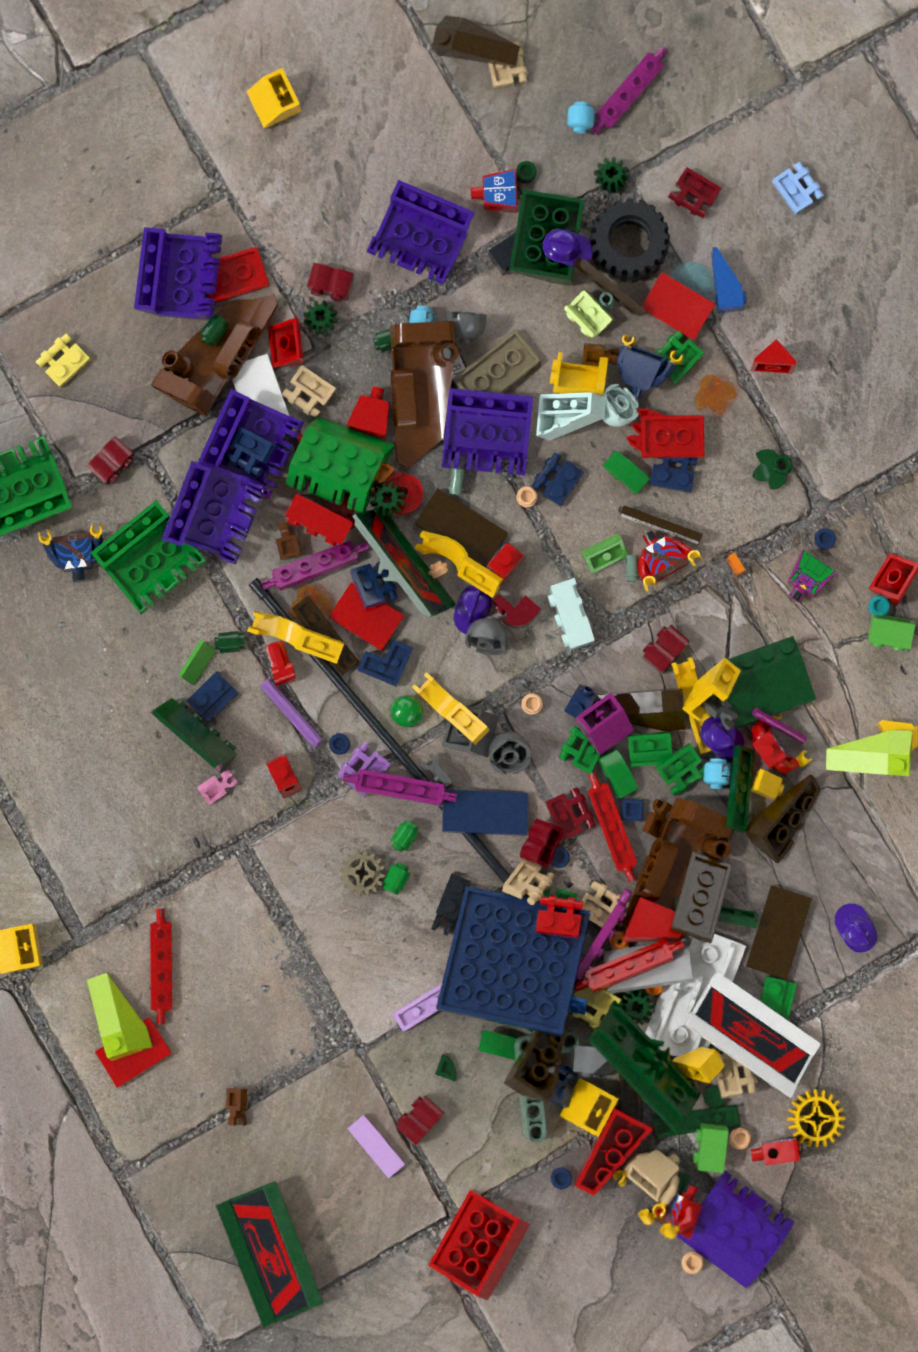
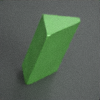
(604, 553)
(197, 662)

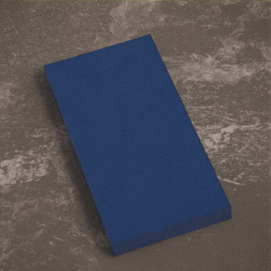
(486, 813)

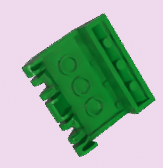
(338, 463)
(30, 487)
(143, 561)

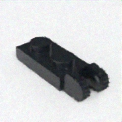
(451, 902)

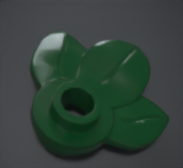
(769, 469)

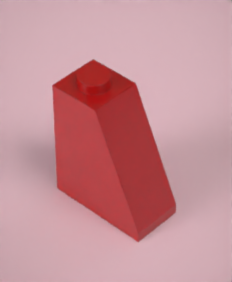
(650, 923)

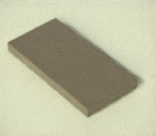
(499, 366)

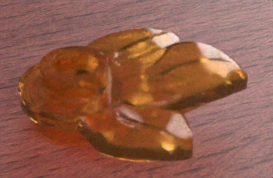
(714, 397)
(321, 600)

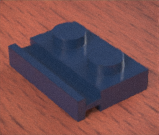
(212, 696)

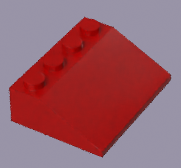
(479, 1245)

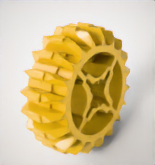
(816, 1128)

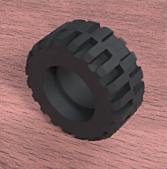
(636, 214)

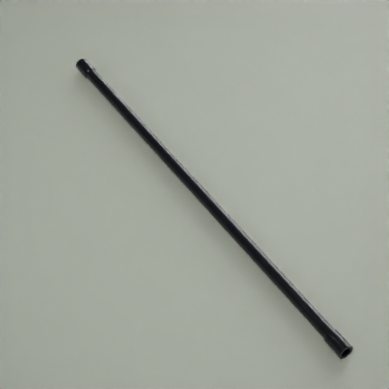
(378, 728)

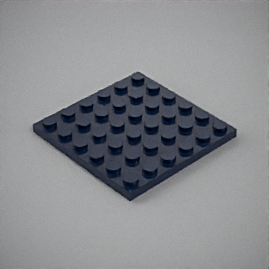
(505, 968)

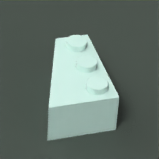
(567, 412)
(570, 615)

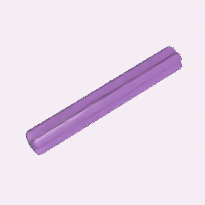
(291, 713)

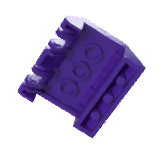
(422, 232)
(177, 274)
(259, 419)
(487, 430)
(213, 510)
(736, 1231)

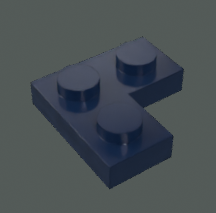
(388, 669)

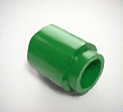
(404, 836)
(396, 878)

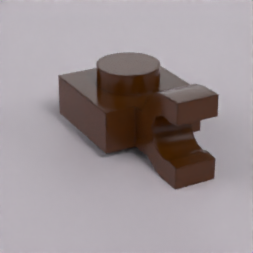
(593, 352)
(288, 544)
(656, 821)
(236, 1103)

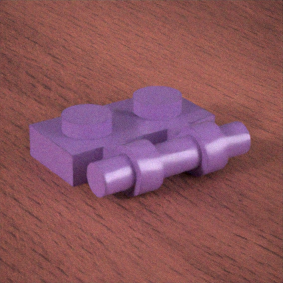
(373, 763)

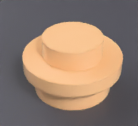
(526, 497)
(438, 569)
(532, 704)
(740, 1138)
(692, 1262)

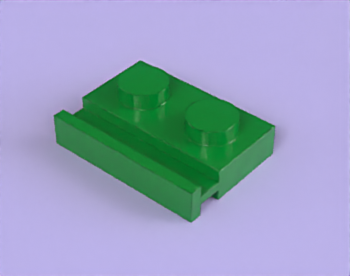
(649, 748)
(778, 995)

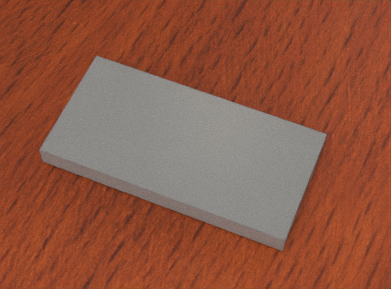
(670, 973)

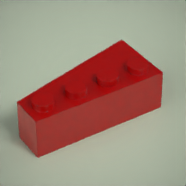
(612, 1147)

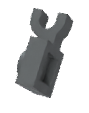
(721, 709)
(440, 776)

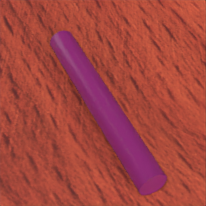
(779, 726)

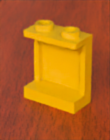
(578, 377)
(716, 681)

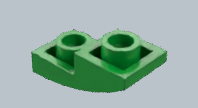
(624, 470)
(618, 773)
(497, 1044)

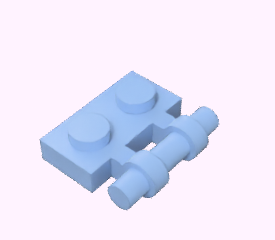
(793, 192)

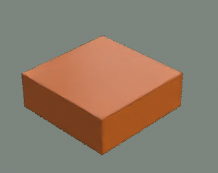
(735, 564)

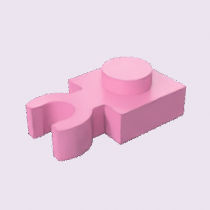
(215, 788)

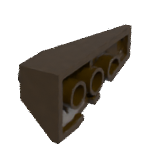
(469, 41)
(653, 708)
(777, 823)
(538, 1066)

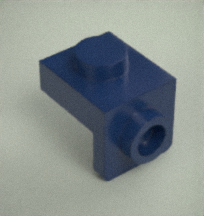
(581, 700)

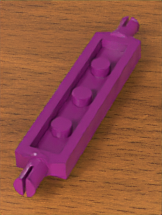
(629, 90)
(314, 565)
(399, 787)
(605, 933)

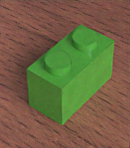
(891, 632)
(711, 1147)

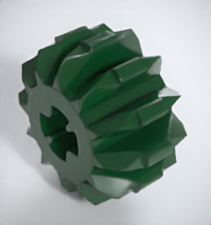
(619, 175)
(329, 316)
(379, 500)
(640, 1001)

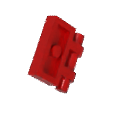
(559, 923)

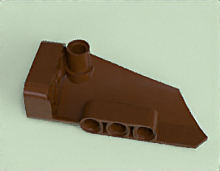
(201, 372)
(420, 385)
(687, 830)

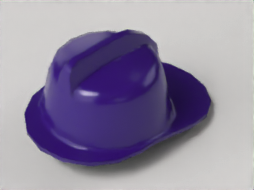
(566, 246)
(471, 606)
(719, 738)
(855, 927)

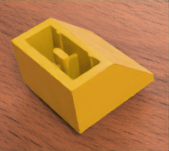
(273, 98)
(19, 948)
(589, 1107)

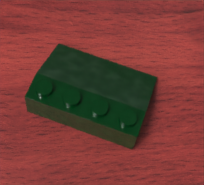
(537, 217)
(769, 680)
(195, 734)

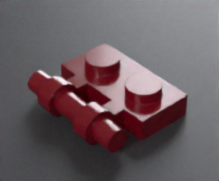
(699, 188)
(564, 816)

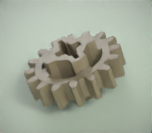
(353, 872)

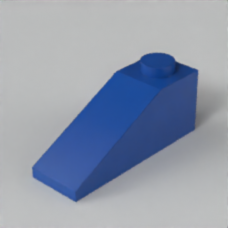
(727, 286)

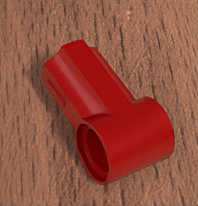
(281, 667)

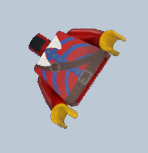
(663, 558)
(773, 750)
(680, 1214)

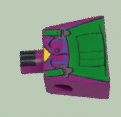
(808, 576)

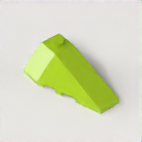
(877, 754)
(117, 1021)

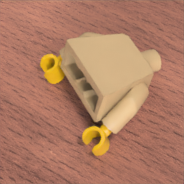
(654, 1175)

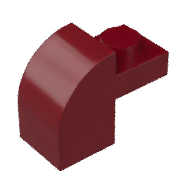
(521, 615)

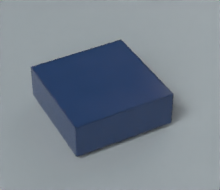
(632, 810)

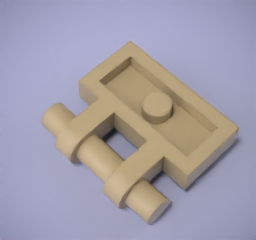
(503, 75)
(311, 385)
(522, 882)
(600, 911)
(729, 1080)

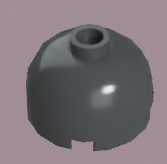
(467, 325)
(487, 636)
(509, 753)

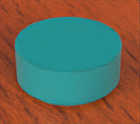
(879, 605)

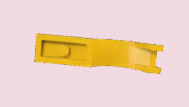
(467, 568)
(297, 635)
(686, 677)
(452, 710)

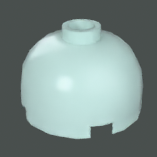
(619, 406)

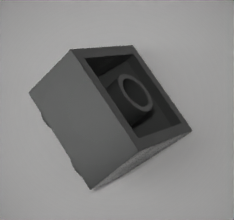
(456, 740)
(590, 1062)

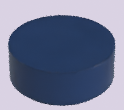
(824, 539)
(339, 744)
(560, 858)
(561, 1178)

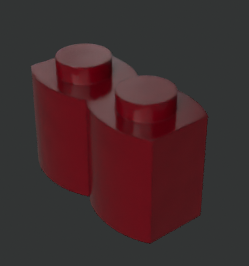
(330, 282)
(111, 460)
(665, 649)
(541, 843)
(420, 1119)

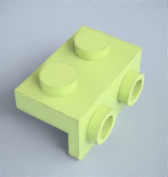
(588, 314)

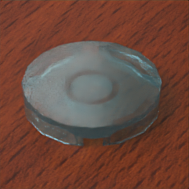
(693, 276)

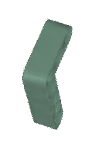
(538, 1118)

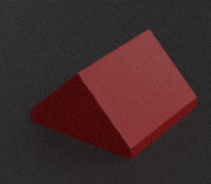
(286, 344)
(774, 360)
(894, 578)

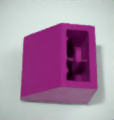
(604, 723)

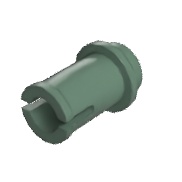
(606, 296)
(456, 481)
(632, 568)

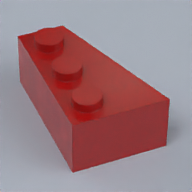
(317, 520)

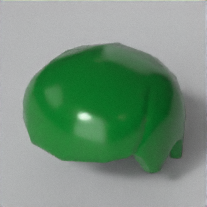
(406, 711)

